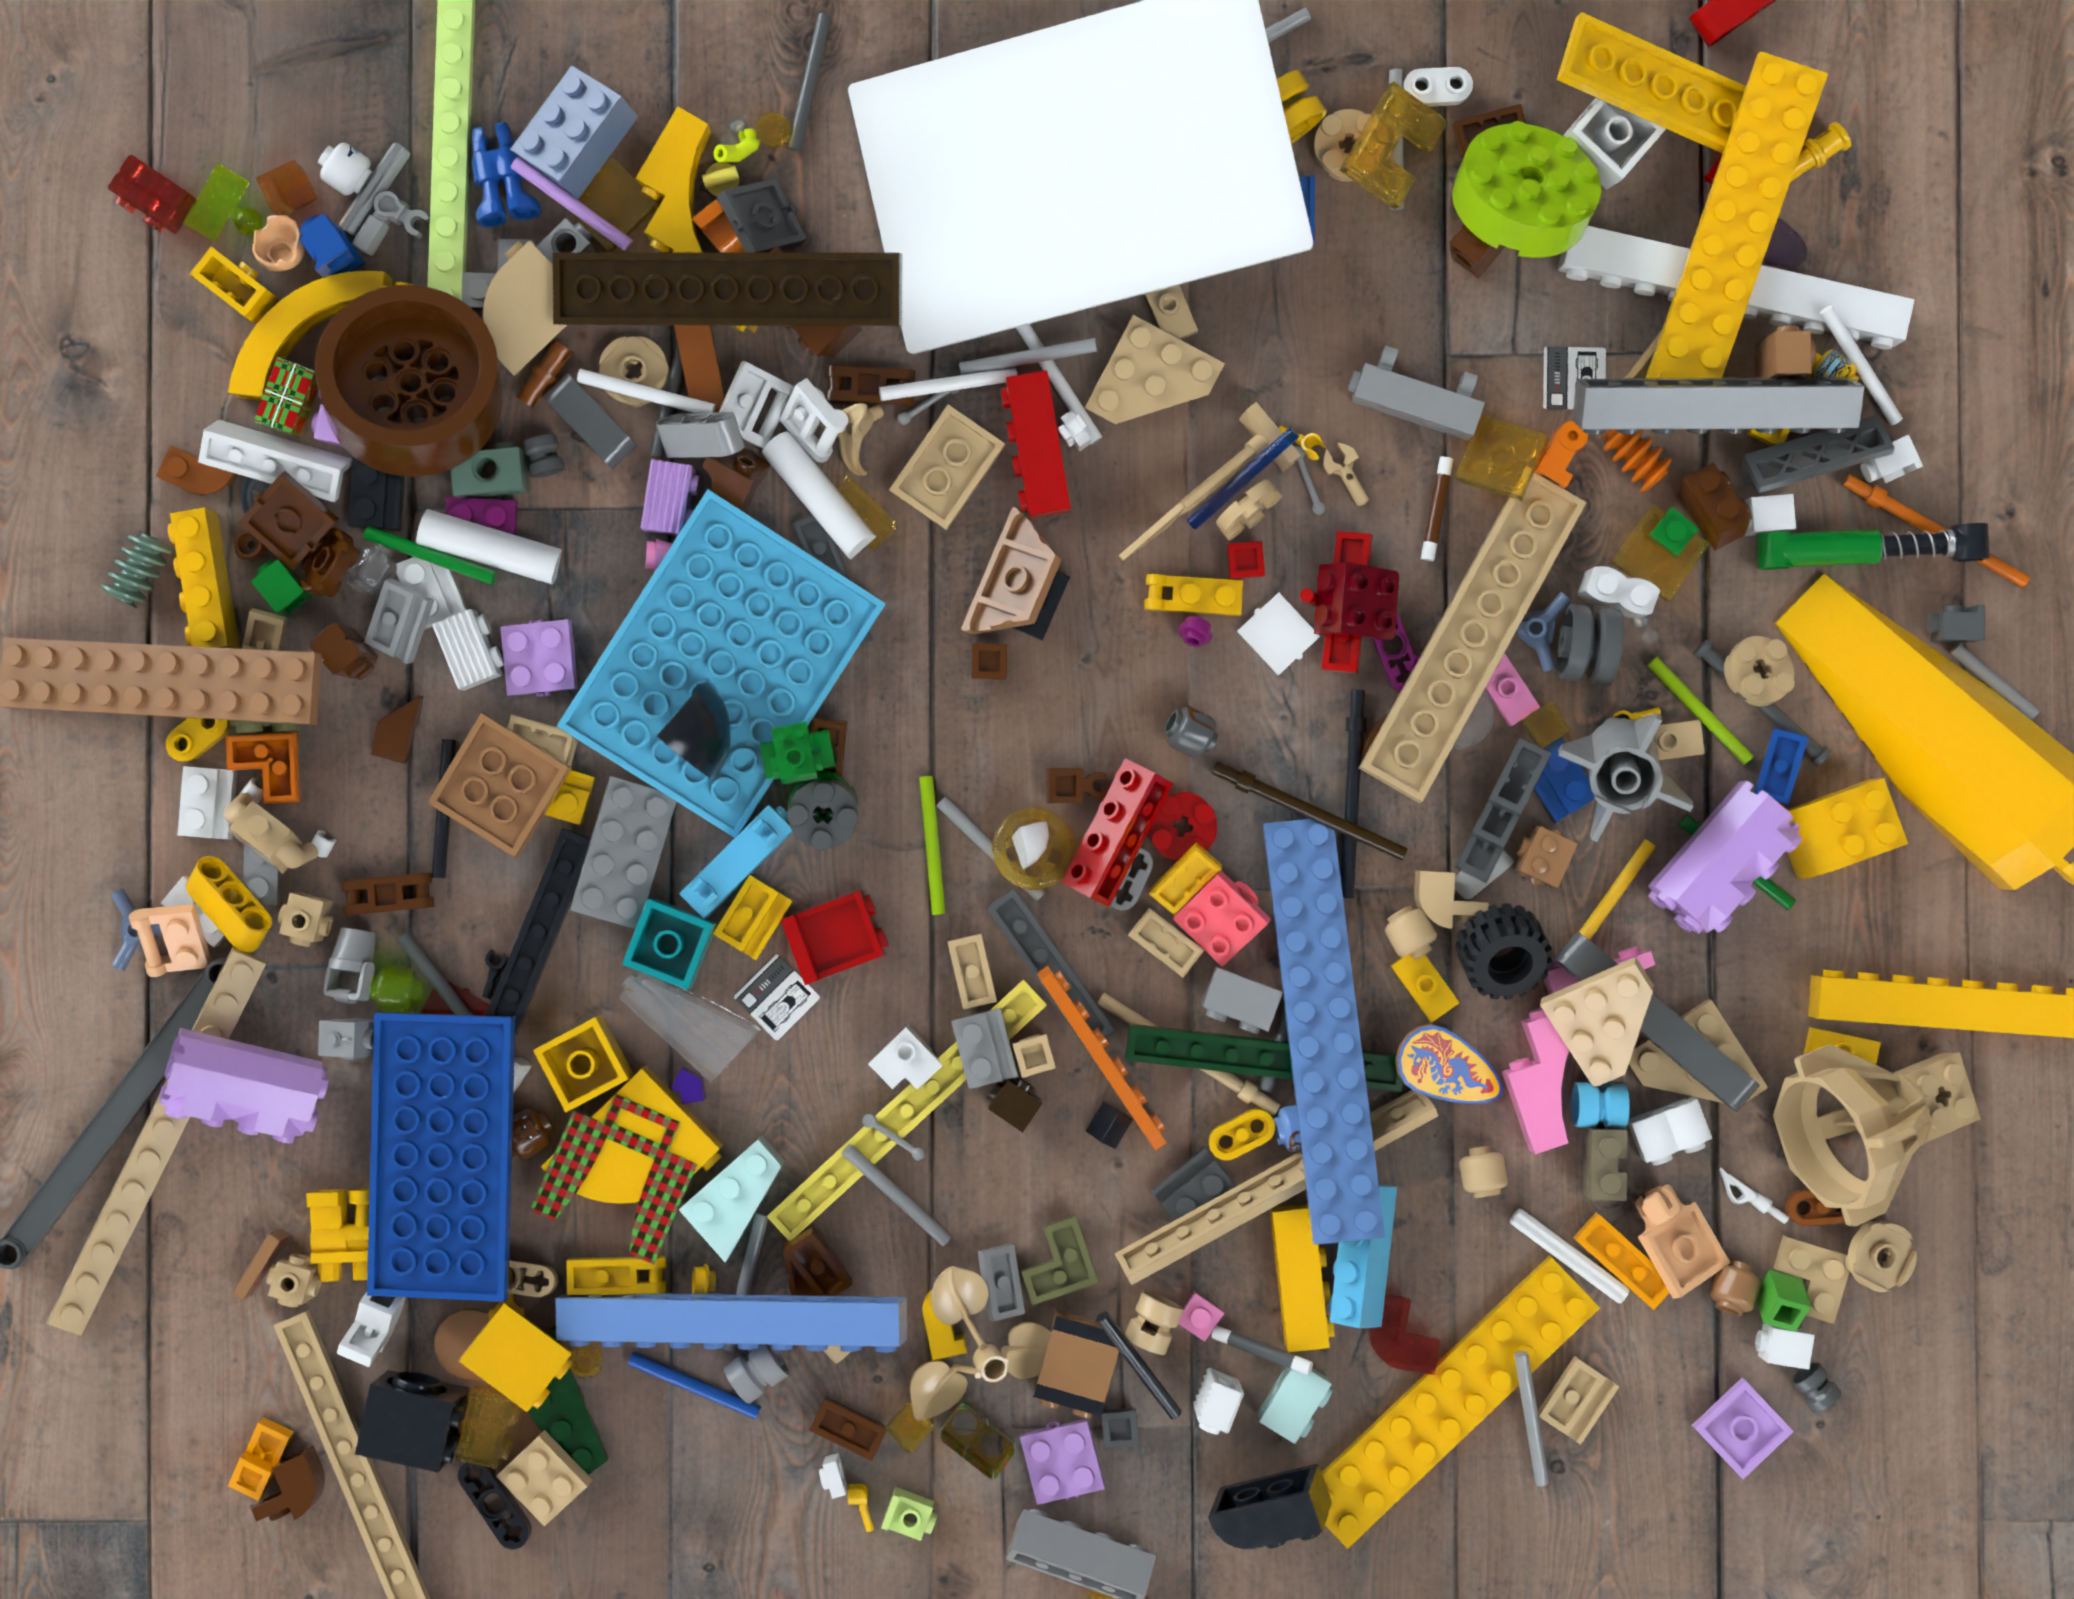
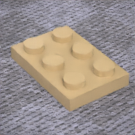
(947, 467)

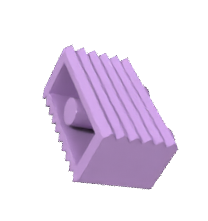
(669, 497)

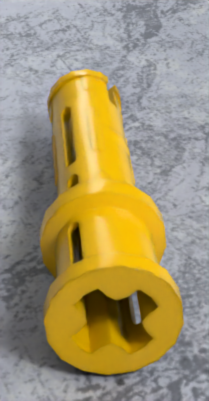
(1818, 150)

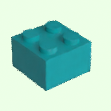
(669, 943)

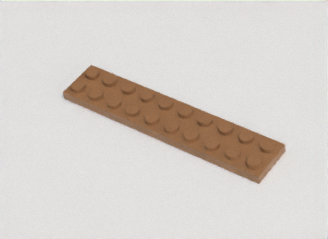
(161, 680)

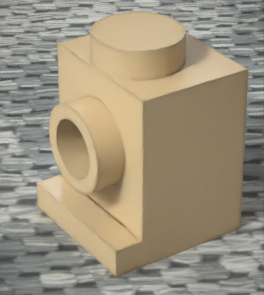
(1034, 1055)

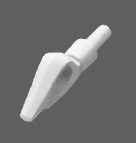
(1756, 1199)

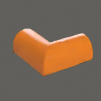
(276, 756)

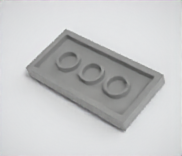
(623, 853)

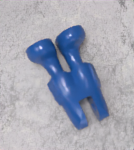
(491, 169)

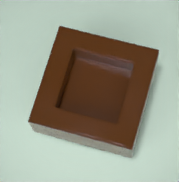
(989, 661)

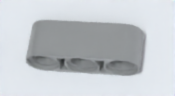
(700, 435)

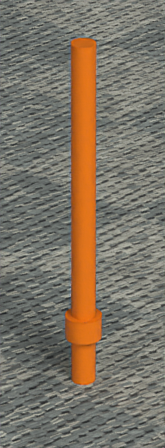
(1877, 497)

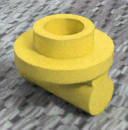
(720, 177)

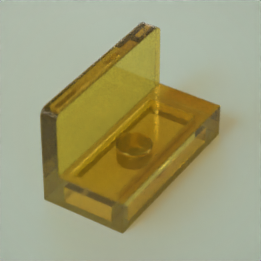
(869, 511)

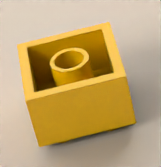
(583, 1063)

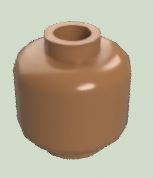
(1735, 1289)

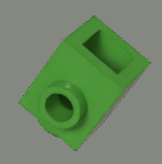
(1782, 1300)

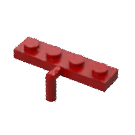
(1343, 651)

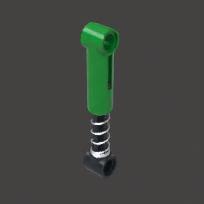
(1867, 546)

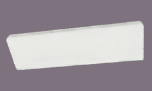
(267, 456)

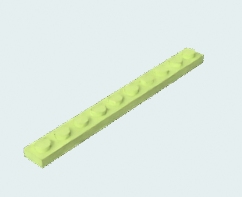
(451, 145)

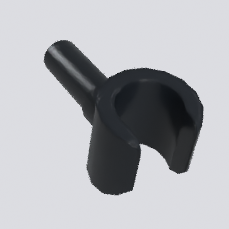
(493, 973)

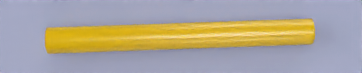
(1617, 889)

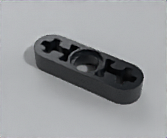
(517, 1517)

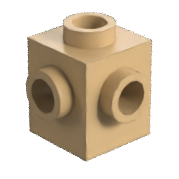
(309, 908)
(305, 1279)

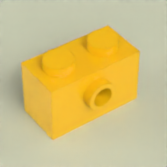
(234, 284)

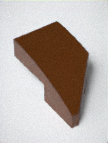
(396, 730)

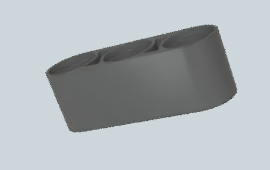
(590, 421)

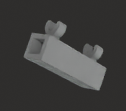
(1416, 400)

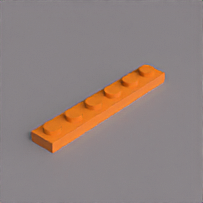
(1111, 1068)

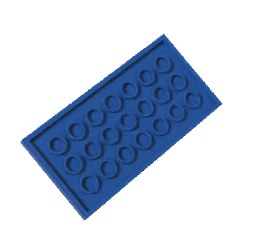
(441, 1156)

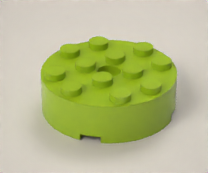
(1526, 189)

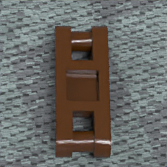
(865, 384)
(387, 894)

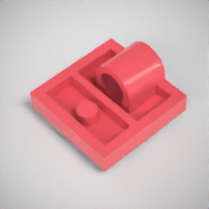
(1222, 917)

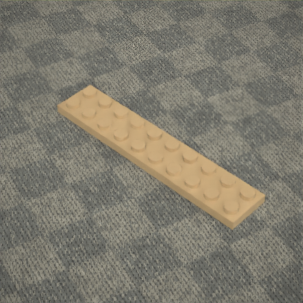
(1471, 638)

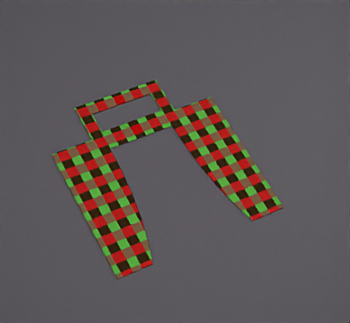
(662, 1188)

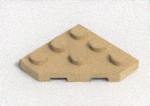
(1150, 374)
(1602, 1018)
(1659, 1071)

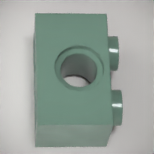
(509, 478)

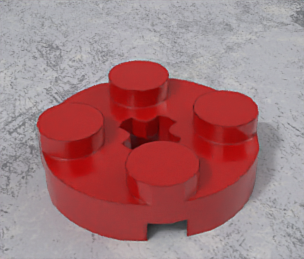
(1199, 815)

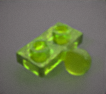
(218, 204)

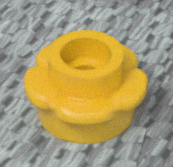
(703, 1280)

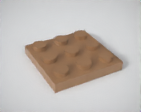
(499, 785)

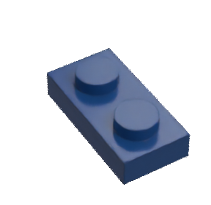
(1781, 764)

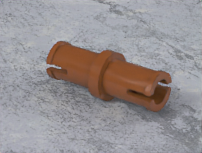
(544, 374)

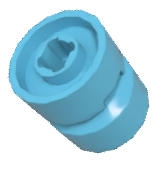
(1602, 1104)

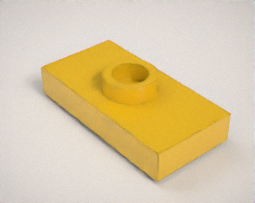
(1185, 879)
(1425, 986)
(1857, 1046)

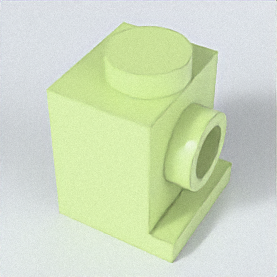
(906, 1502)

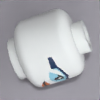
(344, 168)

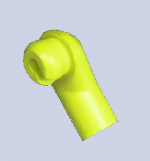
(738, 152)

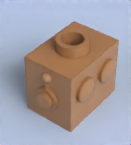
(1544, 856)

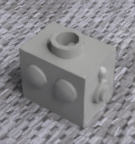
(346, 1038)

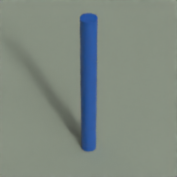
(693, 1385)

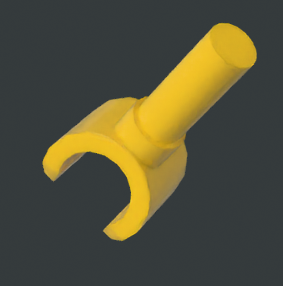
(1307, 443)
(1636, 715)
(858, 1495)

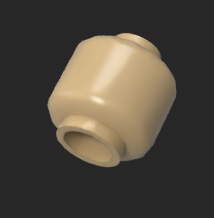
(1410, 932)
(1483, 1172)

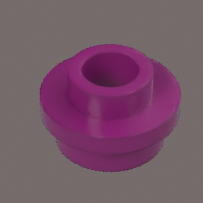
(1195, 631)

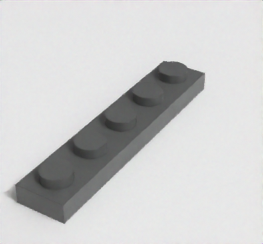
(1039, 952)

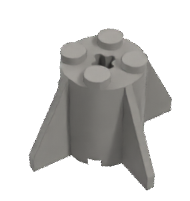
(1624, 768)

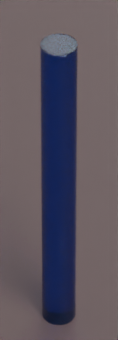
(1243, 478)

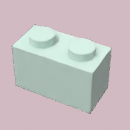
(1293, 1402)

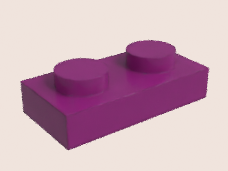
(486, 512)

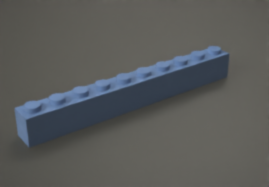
(733, 1320)

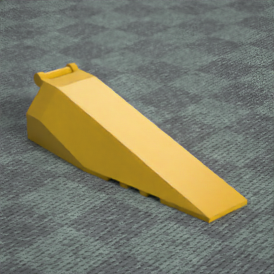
(1941, 737)

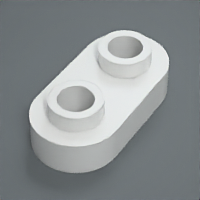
(1438, 85)

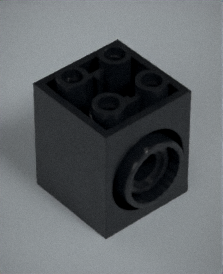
(412, 1420)

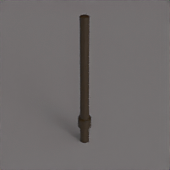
(1246, 782)

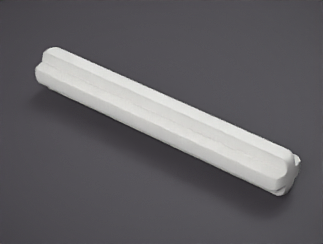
(1569, 1255)

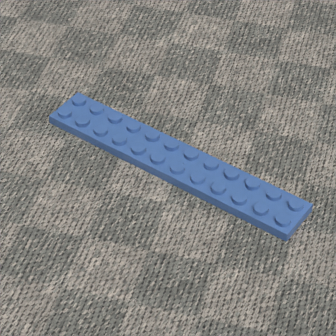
(1323, 1032)

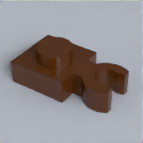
(1068, 785)

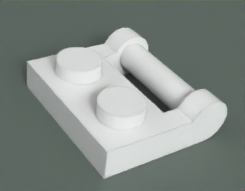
(747, 398)
(803, 414)

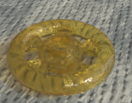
(1049, 873)

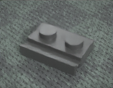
(1192, 1184)

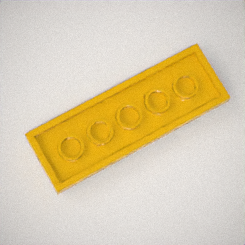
(1650, 82)

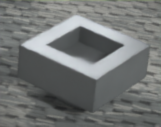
(1120, 1428)

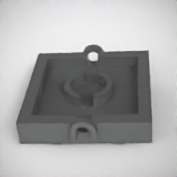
(761, 216)

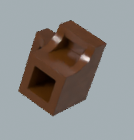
(736, 476)

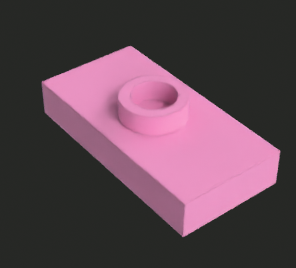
(1510, 693)

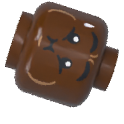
(530, 1133)

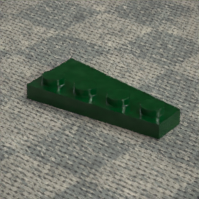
(569, 1421)

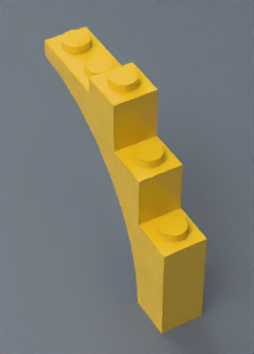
(671, 176)

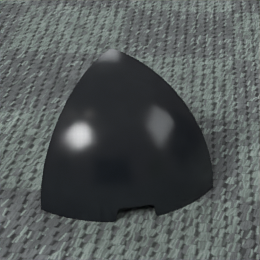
(700, 731)

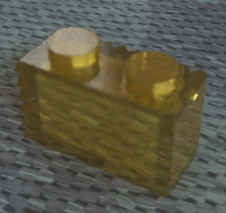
(487, 1427)

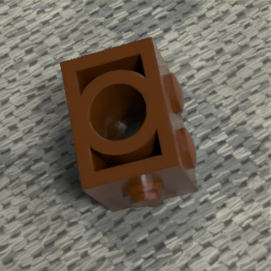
(1472, 252)

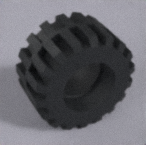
(1510, 972)

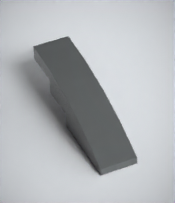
(1503, 810)

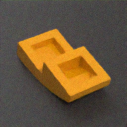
(263, 1452)

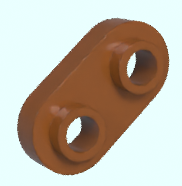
(1816, 1212)

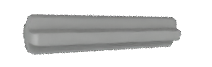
(378, 182)

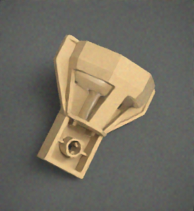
(1888, 1110)

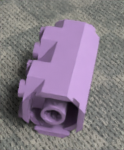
(1723, 860)
(243, 1083)

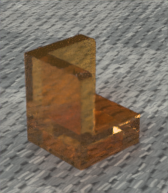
(286, 188)

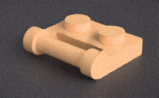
(181, 935)

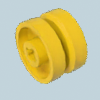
(1300, 112)

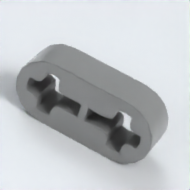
(1137, 883)

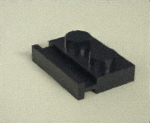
(375, 498)

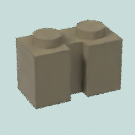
(1600, 1163)

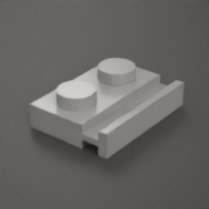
(399, 620)
(984, 1048)

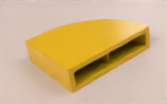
(621, 1171)

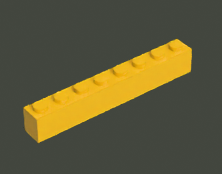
(1941, 1004)

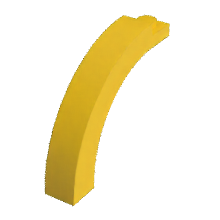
(291, 320)

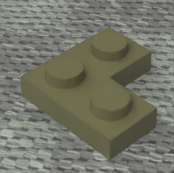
(1068, 1270)

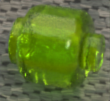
(396, 989)

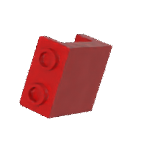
(834, 936)

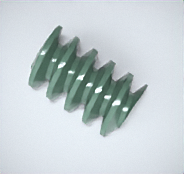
(137, 568)

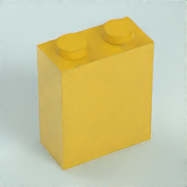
(517, 1357)

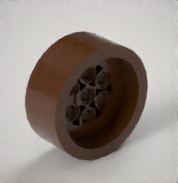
(369, 340)

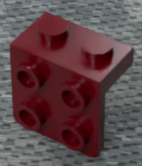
(1356, 601)

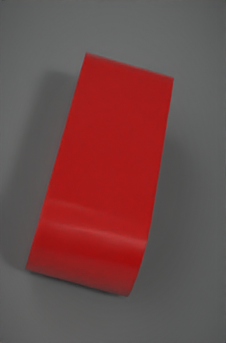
(1722, 17)

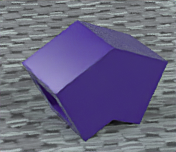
(689, 1086)

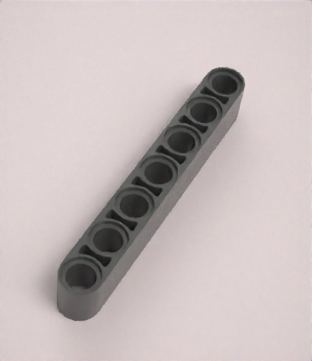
(1669, 1031)

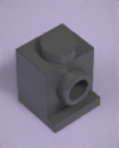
(1957, 624)

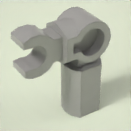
(387, 209)

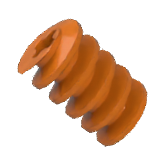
(1638, 457)

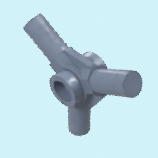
(1538, 630)
(128, 934)

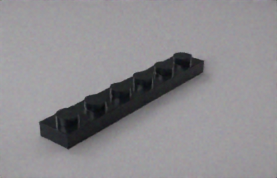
(540, 928)

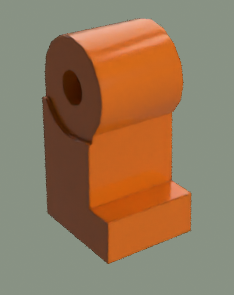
(717, 229)
(1559, 452)

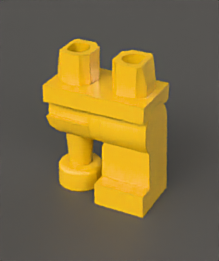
(332, 1237)

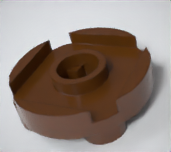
(329, 564)

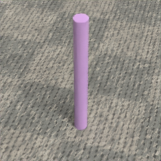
(571, 204)

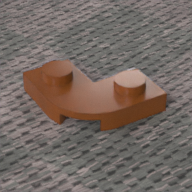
(185, 472)

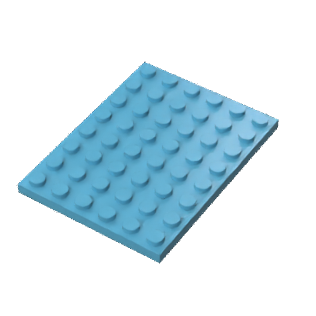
(732, 612)

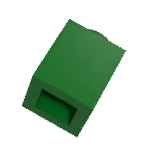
(280, 587)

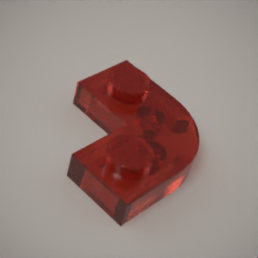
(1400, 1348)

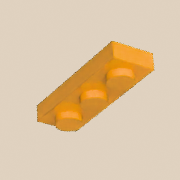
(1622, 1260)

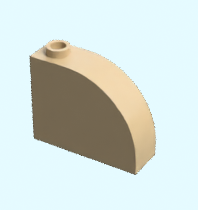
(521, 306)

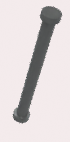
(1778, 717)

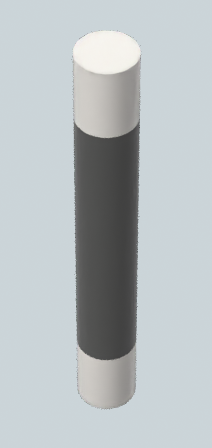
(1262, 1350)

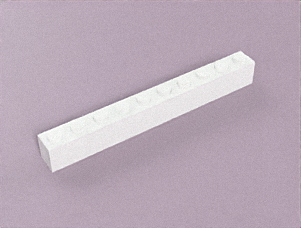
(1777, 293)

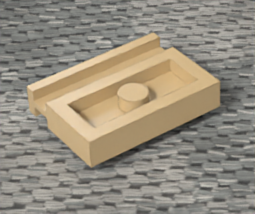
(1577, 1400)

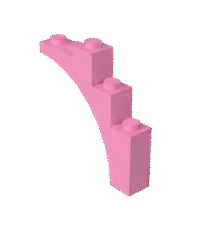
(1538, 1083)

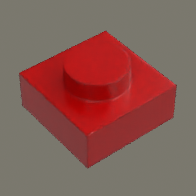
(1245, 560)

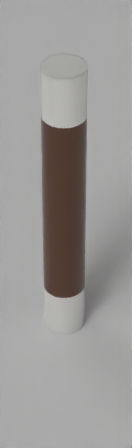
(1437, 508)

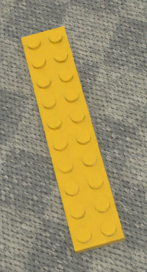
(1738, 219)
(1453, 1401)

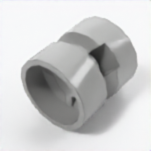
(752, 1373)

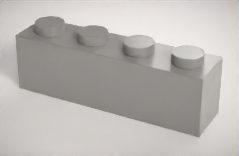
(1081, 1556)

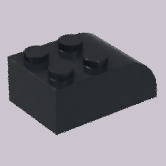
(1272, 1509)

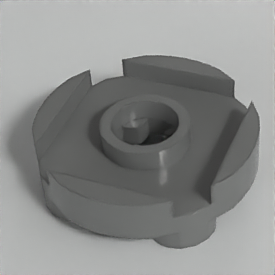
(823, 833)

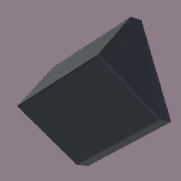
(1109, 1125)

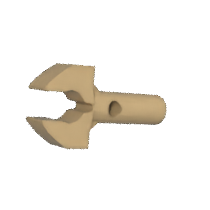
(1346, 472)

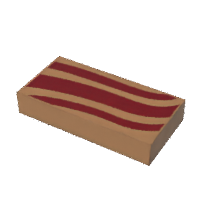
(260, 1264)

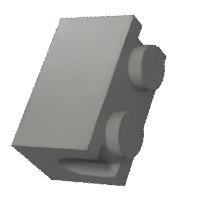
(1240, 999)

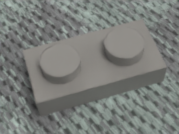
(261, 879)
(1002, 1278)

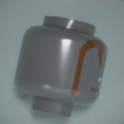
(1190, 731)

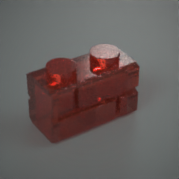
(152, 194)

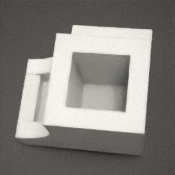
(906, 1058)

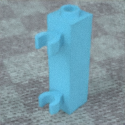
(738, 860)

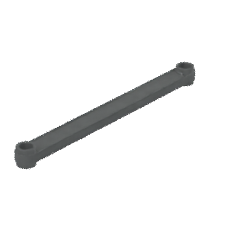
(104, 1128)

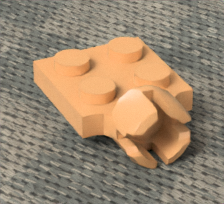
(1678, 1241)

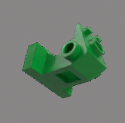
(796, 753)

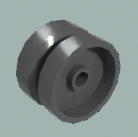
(1589, 645)

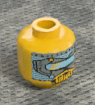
(1833, 365)

